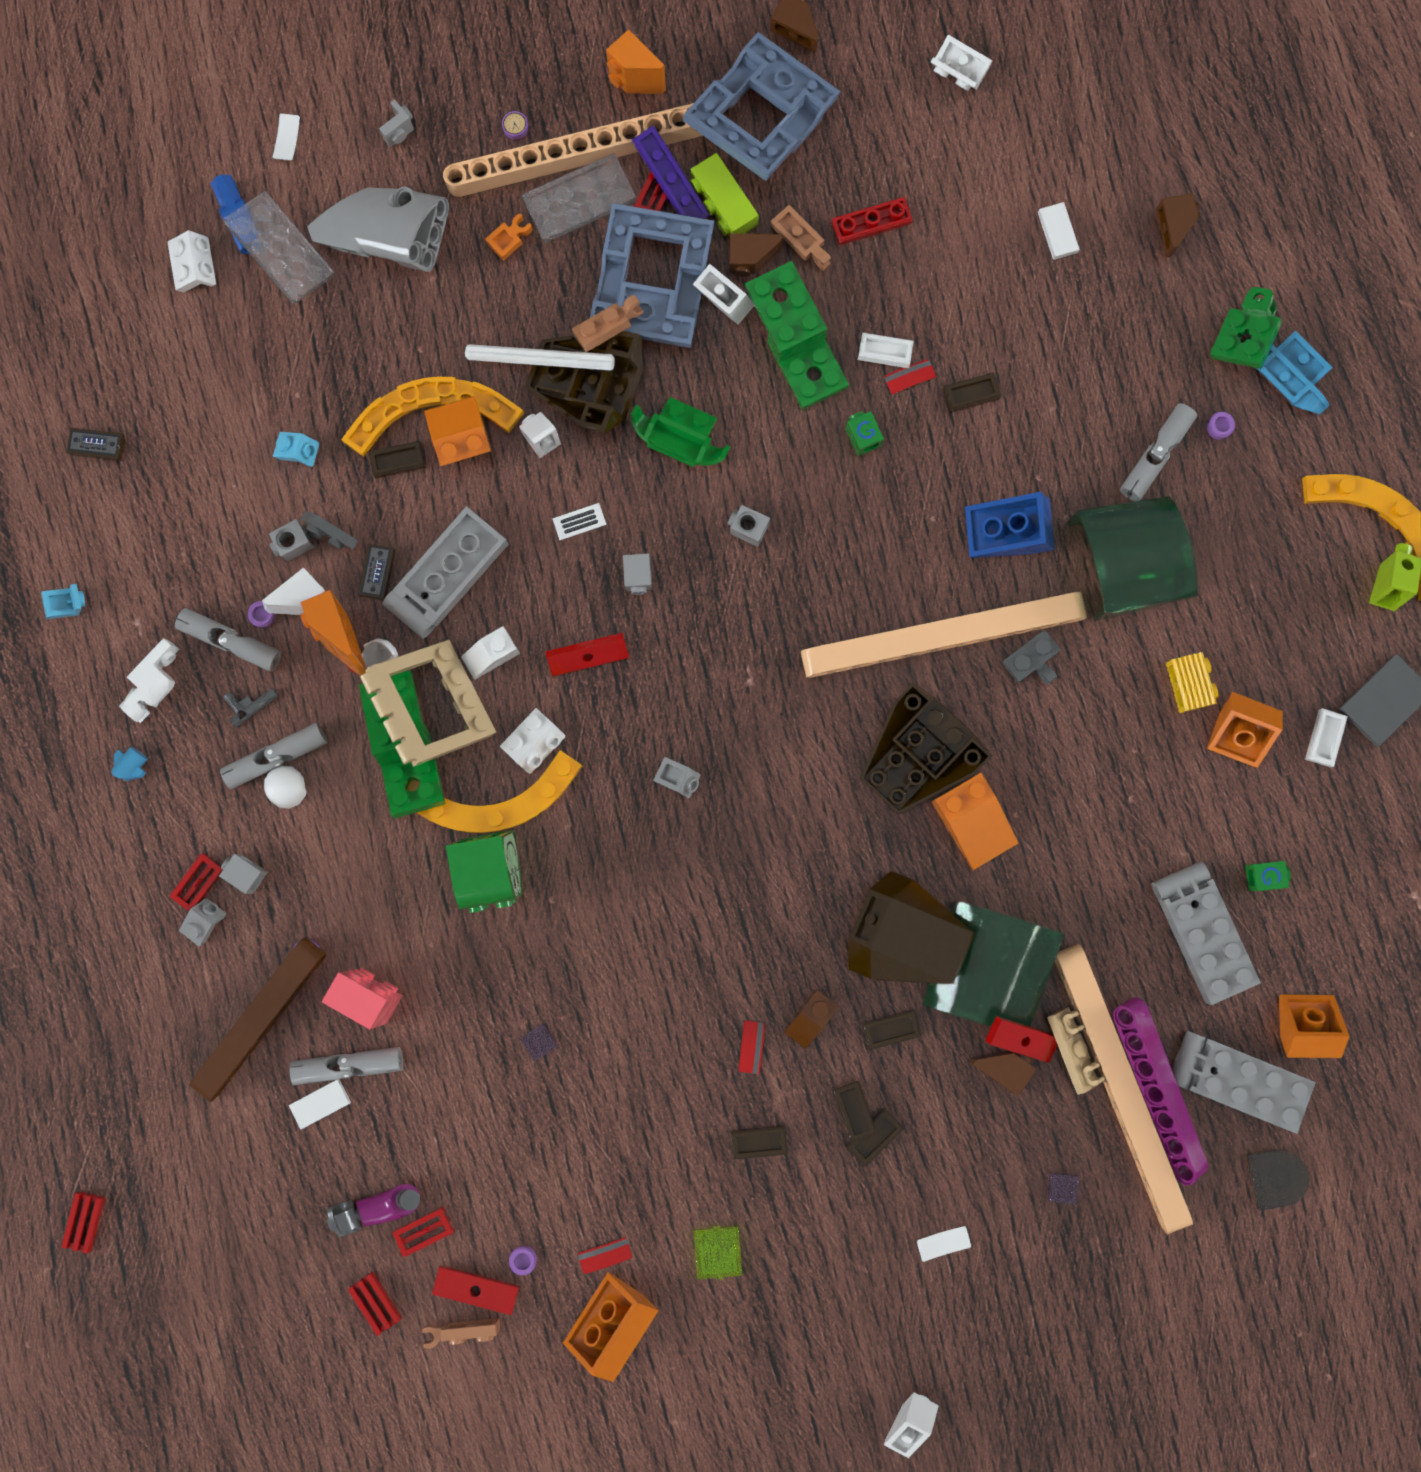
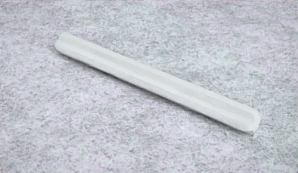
(540, 357)

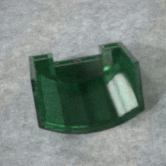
(1139, 555)
(1001, 969)

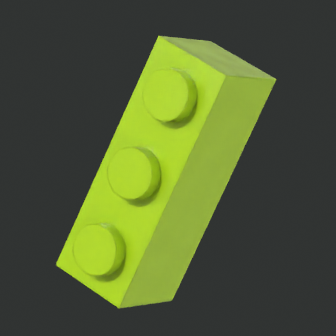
(723, 197)

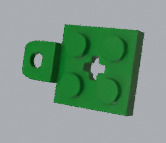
(1254, 319)

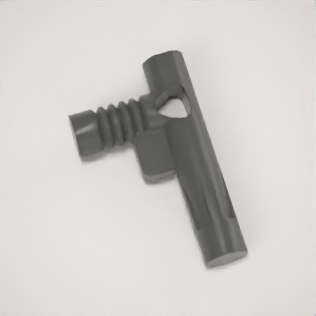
(248, 705)

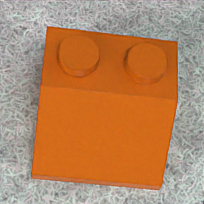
(635, 66)
(457, 430)
(1245, 729)
(1312, 1026)

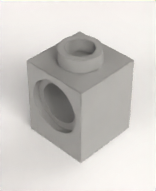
(751, 536)
(301, 545)
(637, 573)
(242, 873)

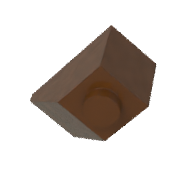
(795, 23)
(1175, 219)
(752, 252)
(811, 1019)
(1007, 1069)

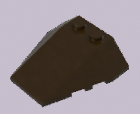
(591, 396)

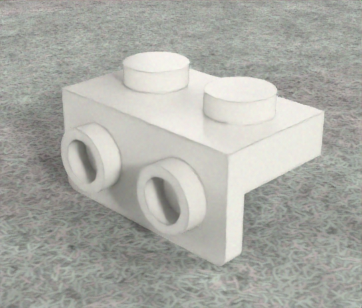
(961, 63)
(191, 261)
(532, 741)

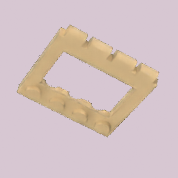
(400, 724)

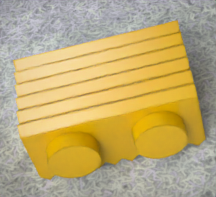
(1192, 682)

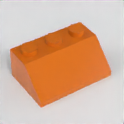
(610, 1328)

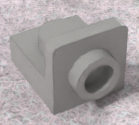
(677, 777)

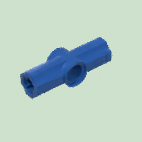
(229, 200)

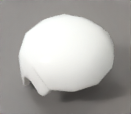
(378, 651)
(285, 787)

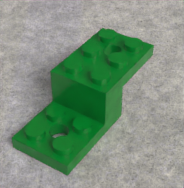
(796, 335)
(395, 773)

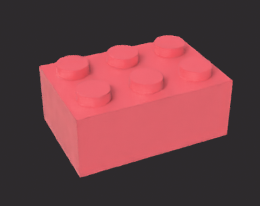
(362, 997)

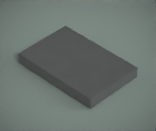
(1384, 700)

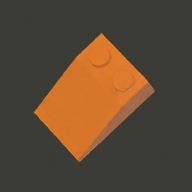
(333, 628)
(975, 821)

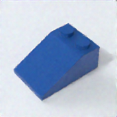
(1010, 526)

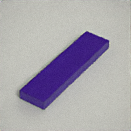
(669, 174)

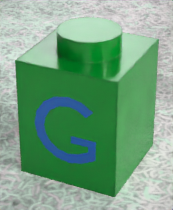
(864, 432)
(1268, 876)

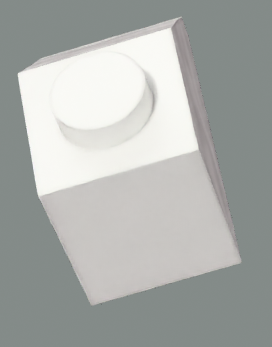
(724, 294)
(540, 434)
(288, 596)
(490, 653)
(912, 1425)

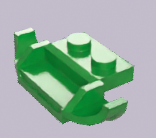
(680, 433)

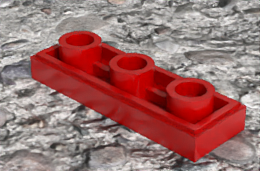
(858, 226)
(587, 654)
(1022, 1039)
(458, 1284)

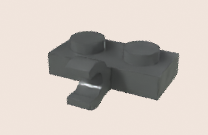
(319, 527)
(1032, 658)

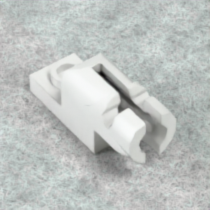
(150, 681)

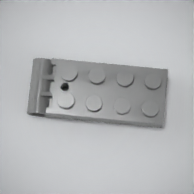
(445, 573)
(1205, 933)
(1242, 1082)

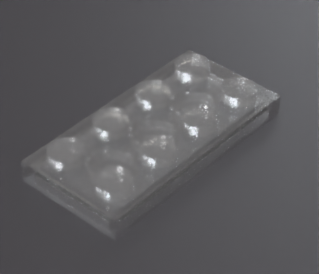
(578, 197)
(279, 247)

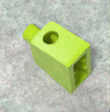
(1397, 579)

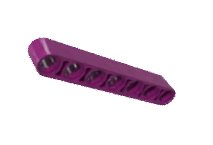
(1185, 1157)

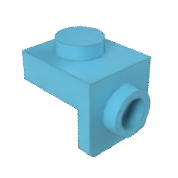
(296, 448)
(63, 602)

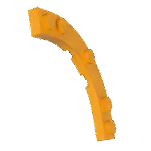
(426, 393)
(1371, 494)
(511, 812)

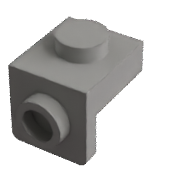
(398, 127)
(201, 921)

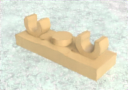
(1074, 1050)

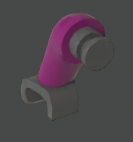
(377, 1209)

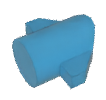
(129, 765)

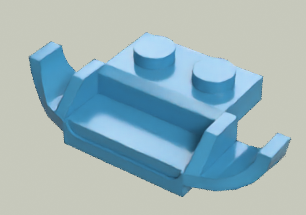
(1295, 370)

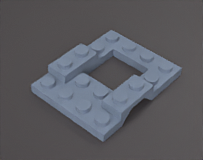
(780, 81)
(667, 313)

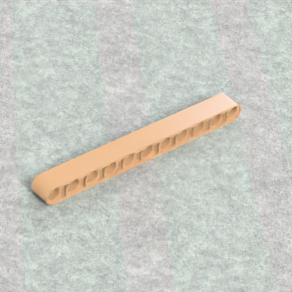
(567, 147)
(943, 634)
(1123, 1090)

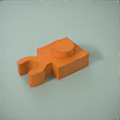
(506, 239)

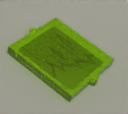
(717, 1252)

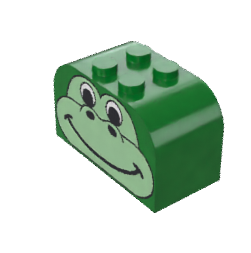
(485, 871)

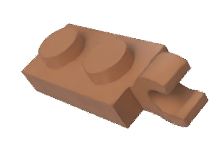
(801, 236)
(607, 323)
(460, 1331)

